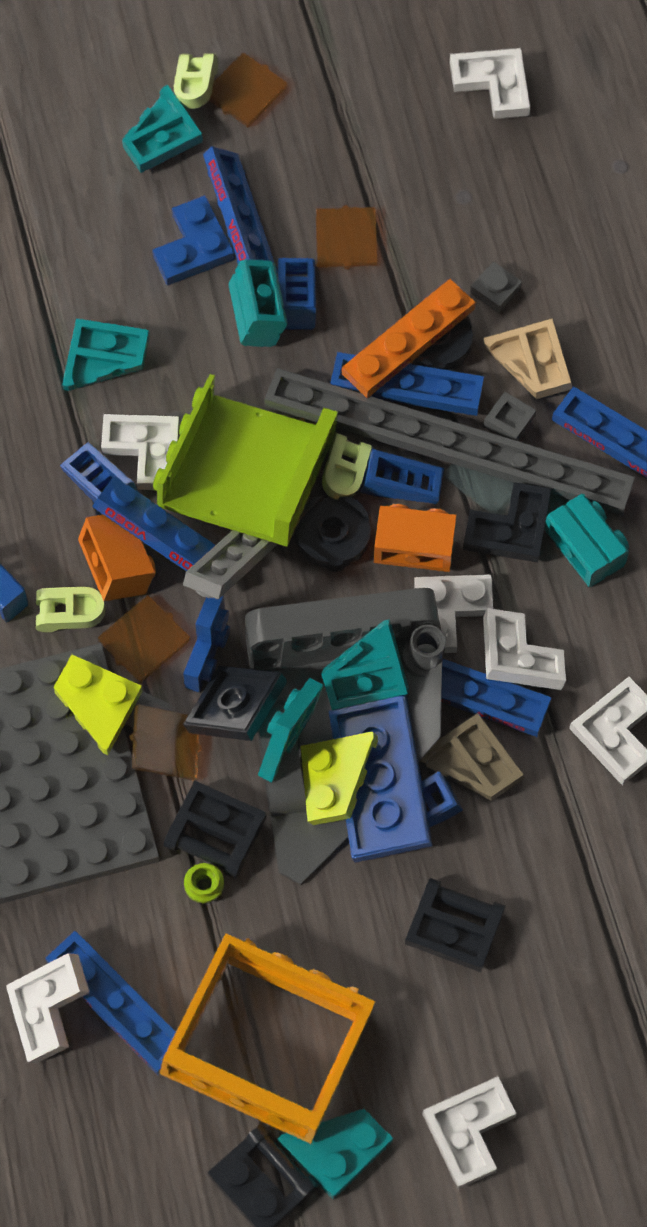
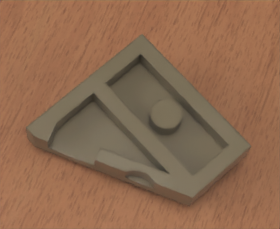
(474, 759)

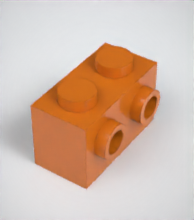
(414, 538)
(115, 559)

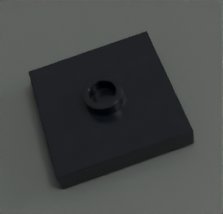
(235, 703)

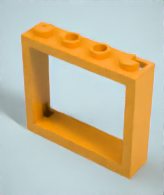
(237, 1092)

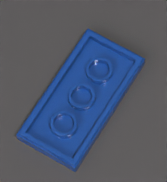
(391, 802)

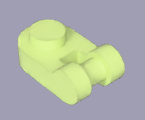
(195, 79)
(342, 476)
(83, 608)

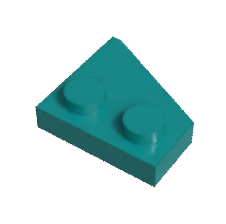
(161, 132)
(103, 352)
(366, 670)
(288, 726)
(339, 1149)

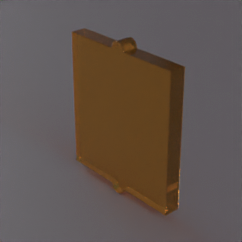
(246, 89)
(346, 237)
(144, 639)
(164, 744)

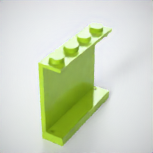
(243, 466)

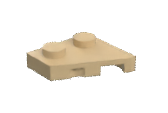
(532, 357)

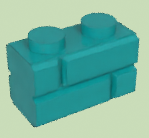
(257, 303)
(587, 539)

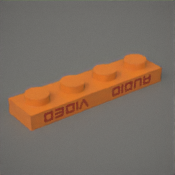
(408, 338)

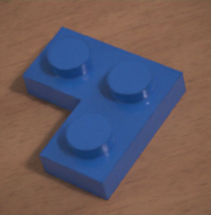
(201, 247)
(211, 634)

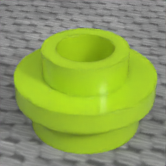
(199, 872)

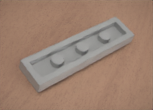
(226, 564)

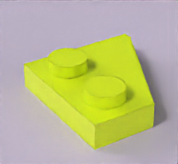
(97, 699)
(334, 774)

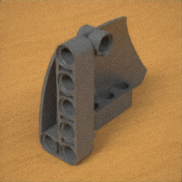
(302, 642)

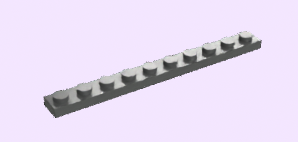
(450, 441)

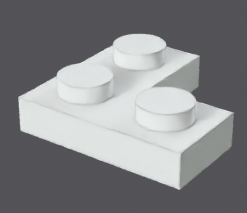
(500, 73)
(141, 437)
(457, 598)
(512, 659)
(607, 726)
(36, 1005)
(458, 1126)

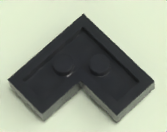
(512, 535)

